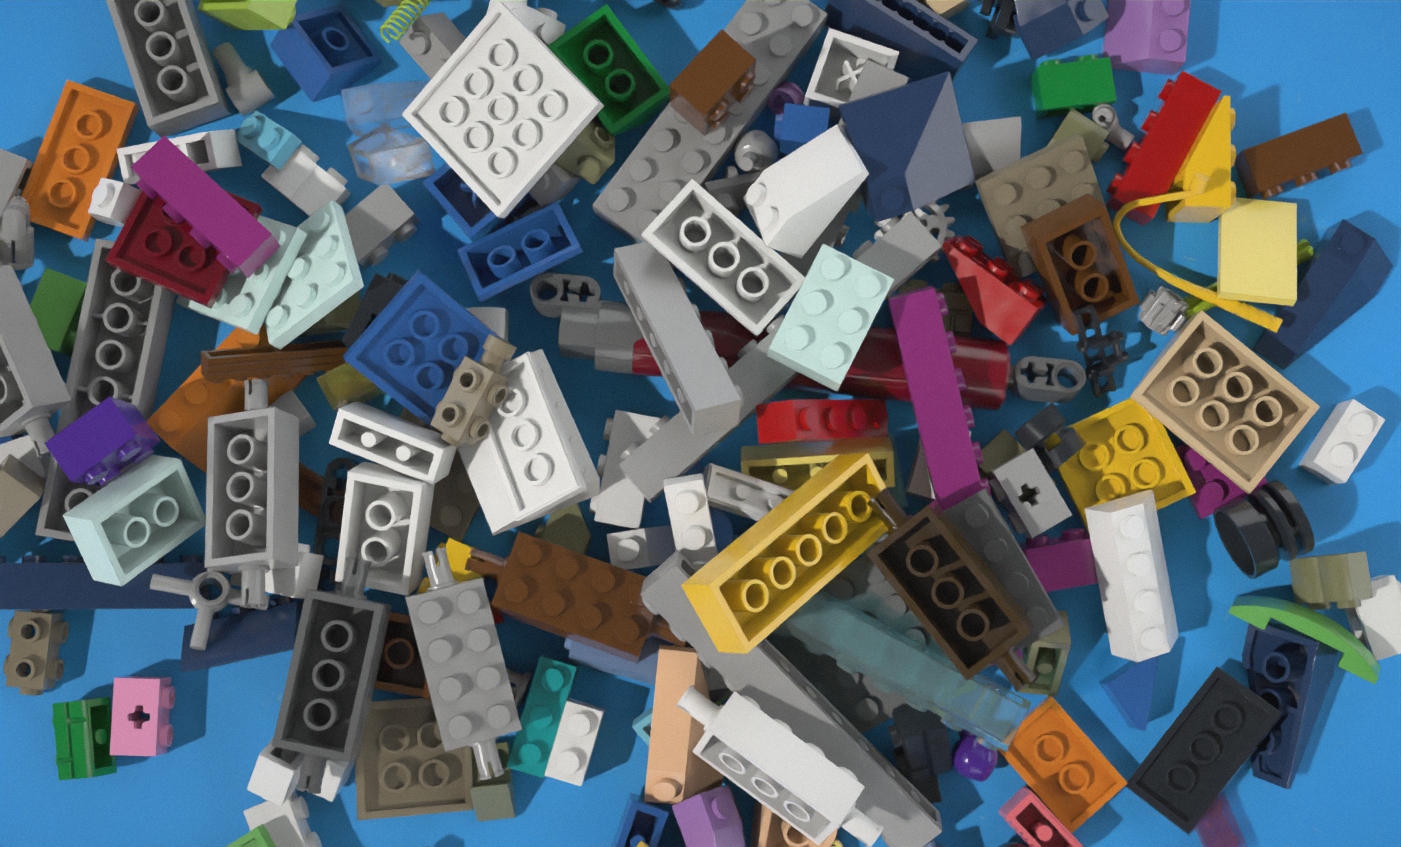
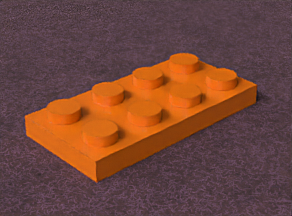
(75, 156)

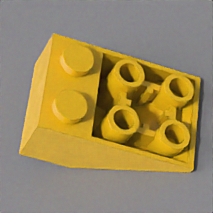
(1211, 156)

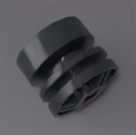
(1264, 529)

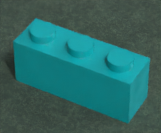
(542, 715)

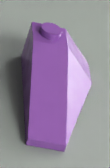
(711, 819)

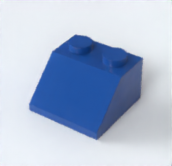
(325, 51)

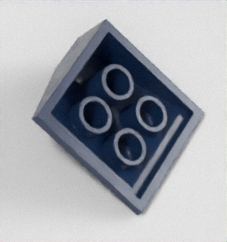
(909, 145)

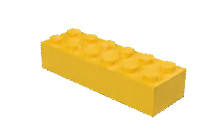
(788, 554)

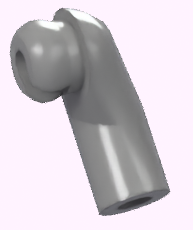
(1106, 117)

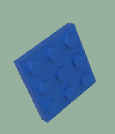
(418, 345)

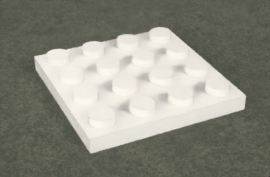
(502, 110)

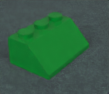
(614, 70)

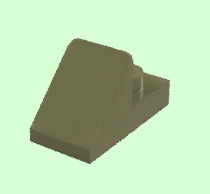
(495, 796)

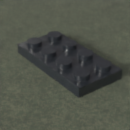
(1203, 750)

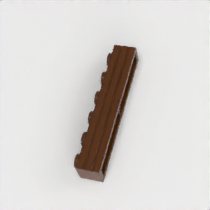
(269, 360)

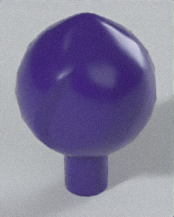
(972, 758)

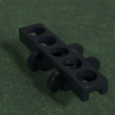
(1107, 363)

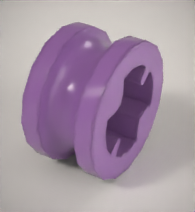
(789, 92)

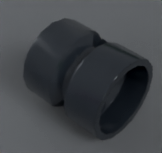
(1040, 428)

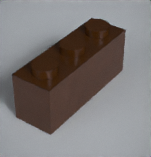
(1298, 157)

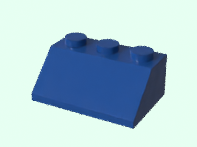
(519, 252)

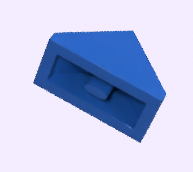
(1131, 691)

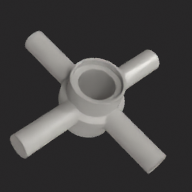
(205, 607)

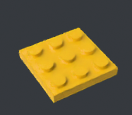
(1122, 457)

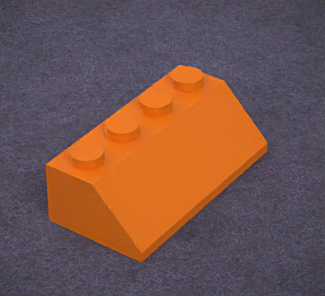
(185, 414)

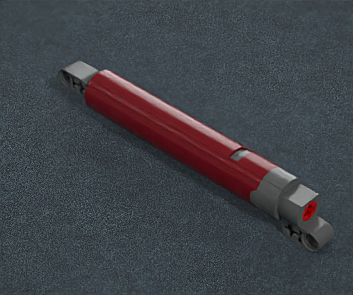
(612, 338)

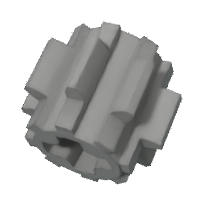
(1163, 311)

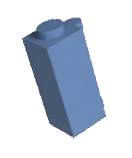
(642, 671)

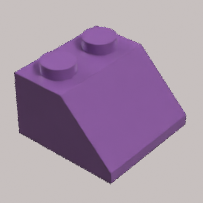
(1147, 35)

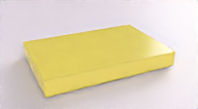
(1258, 252)

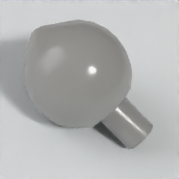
(755, 151)

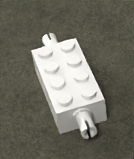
(779, 768)

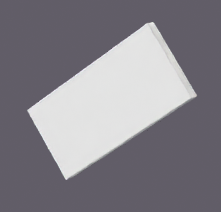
(531, 443)

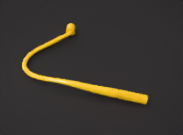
(1243, 310)

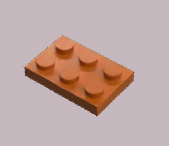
(1062, 764)

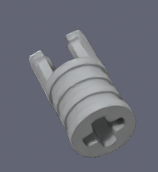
(17, 235)

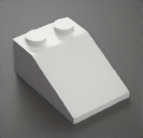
(805, 191)

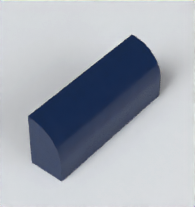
(922, 37)

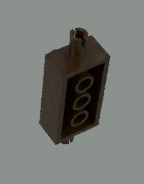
(951, 590)

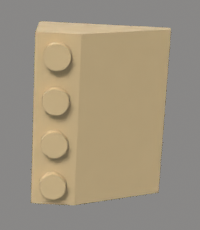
(1223, 400)

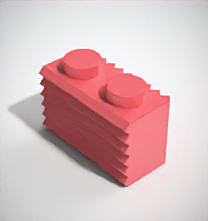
(1035, 821)

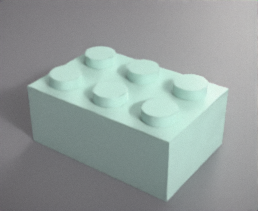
(829, 317)
(135, 519)

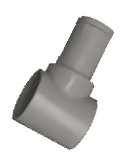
(245, 86)

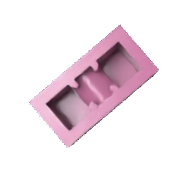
(134, 734)

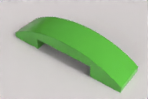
(1354, 656)

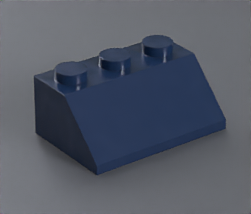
(244, 635)

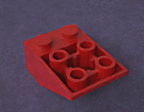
(996, 295)

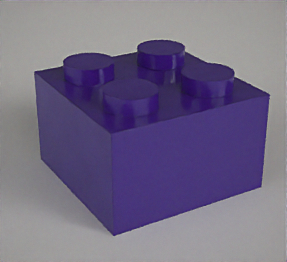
(103, 443)

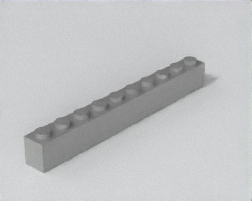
(672, 447)
(790, 697)

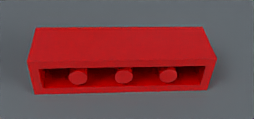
(1164, 145)
(821, 420)

